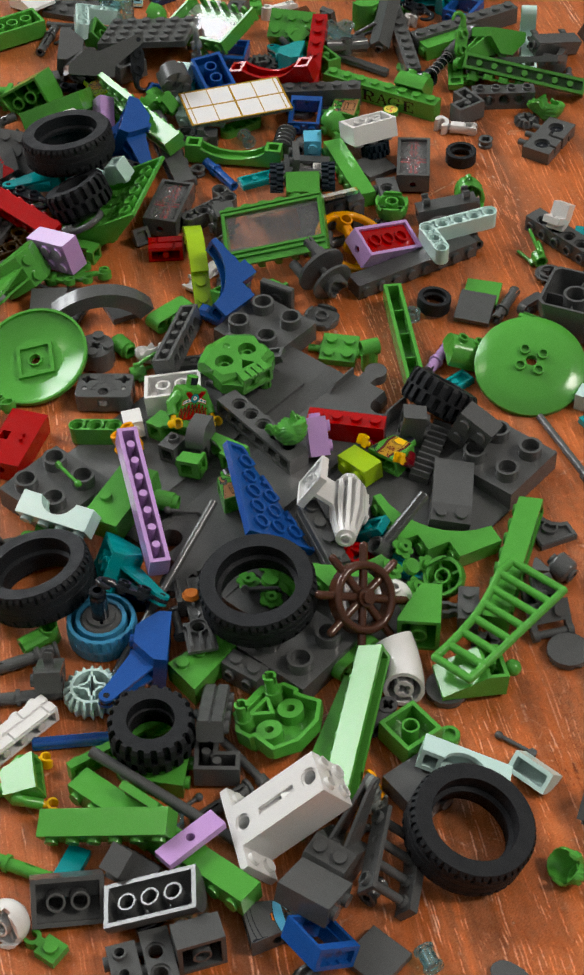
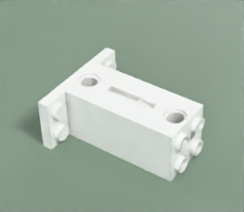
(284, 812)

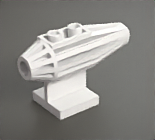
(345, 497)

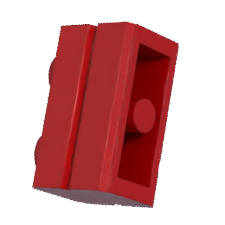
(165, 249)

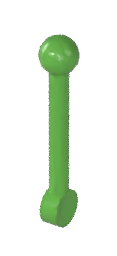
(77, 483)

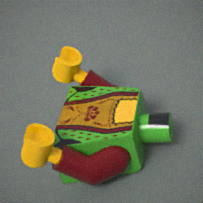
(393, 451)

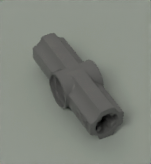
(348, 45)

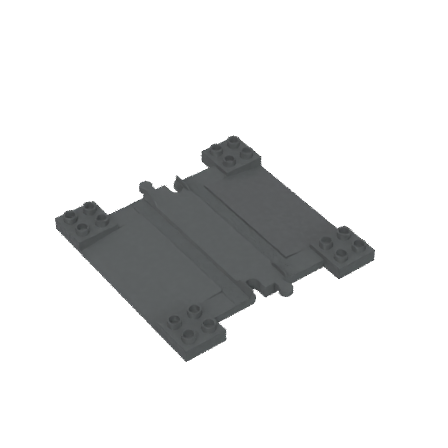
(502, 473)

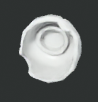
(143, 351)

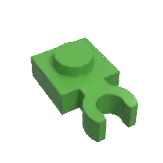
(48, 949)

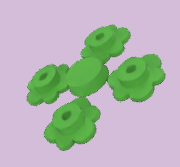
(410, 565)
(268, 598)

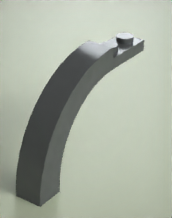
(104, 296)

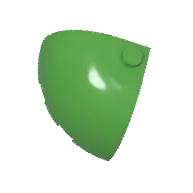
(32, 92)

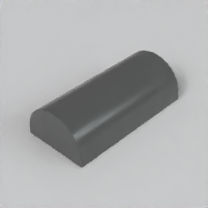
(154, 899)

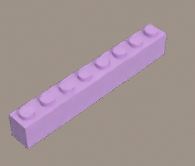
(142, 501)

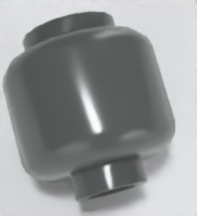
(562, 567)

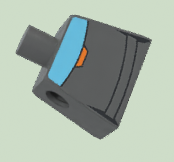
(264, 925)

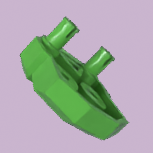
(237, 364)
(277, 718)

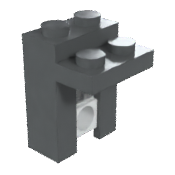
(295, 162)

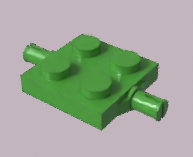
(337, 349)

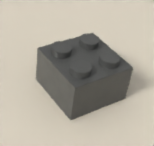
(199, 943)

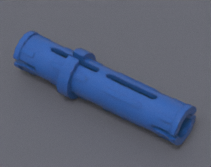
(216, 171)

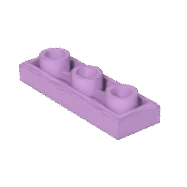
(190, 839)

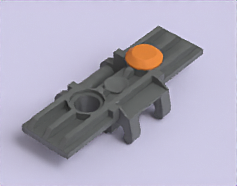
(196, 633)

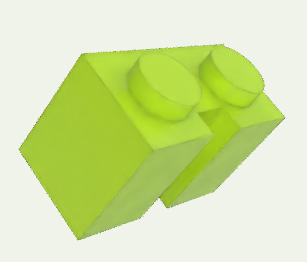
(360, 463)

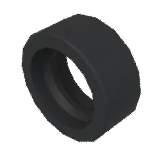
(460, 162)
(434, 309)

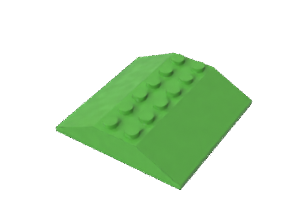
(123, 204)

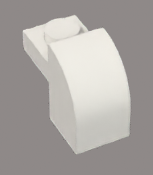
(559, 216)

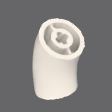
(405, 670)

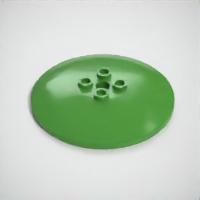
(42, 335)
(527, 388)

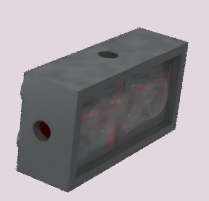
(413, 164)
(167, 207)

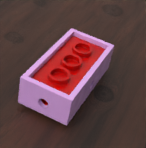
(381, 242)

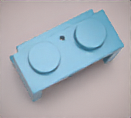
(312, 142)

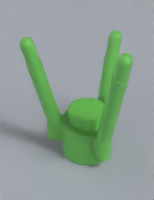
(537, 256)
(140, 371)

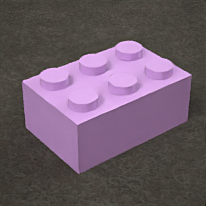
(59, 249)

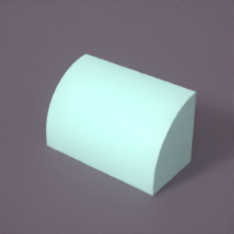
(534, 772)

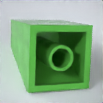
(423, 616)

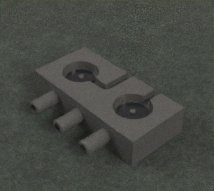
(547, 140)

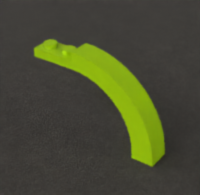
(198, 263)

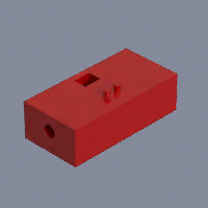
(21, 440)

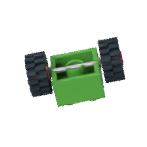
(302, 181)

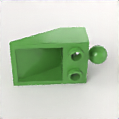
(491, 682)

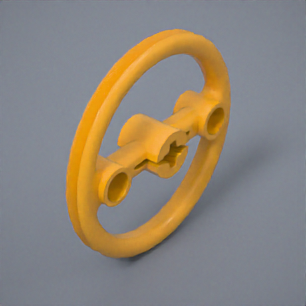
(343, 224)

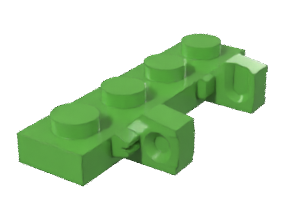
(457, 79)

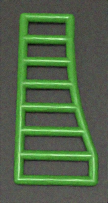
(508, 640)

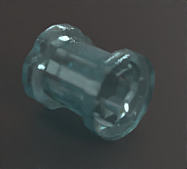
(245, 140)
(428, 958)

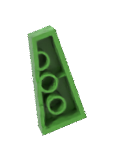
(193, 671)

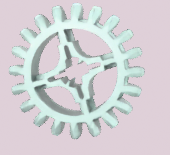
(79, 691)

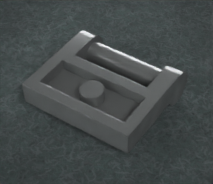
(558, 612)

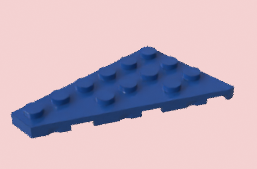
(258, 501)

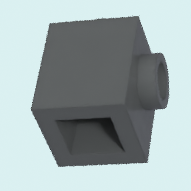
(172, 447)

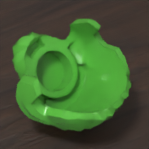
(566, 867)

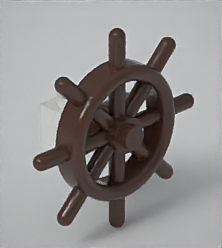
(353, 596)

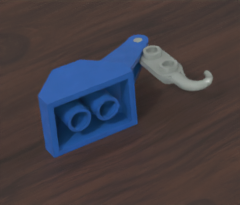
(208, 69)

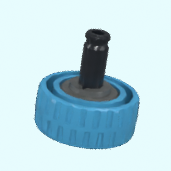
(101, 626)

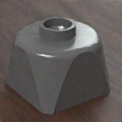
(564, 300)

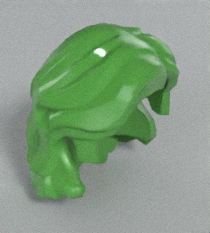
(544, 109)
(289, 430)

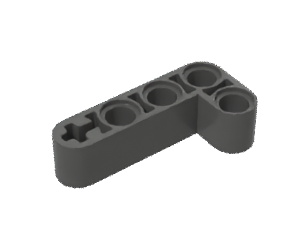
(200, 214)

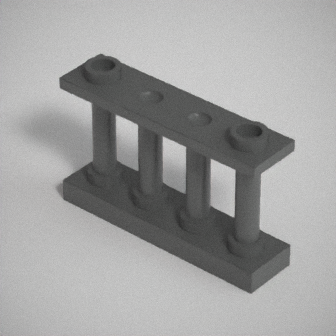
(410, 880)

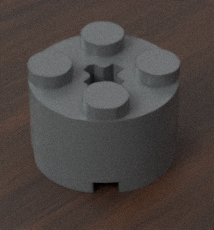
(174, 77)
(100, 353)

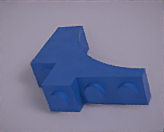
(234, 278)

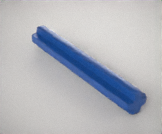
(69, 741)

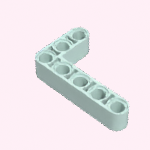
(86, 12)
(527, 23)
(436, 232)

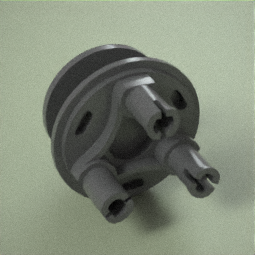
(323, 272)

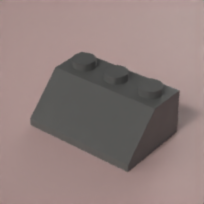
(82, 903)

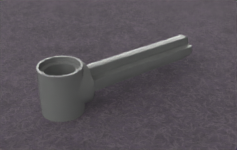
(382, 545)

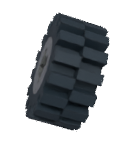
(376, 150)

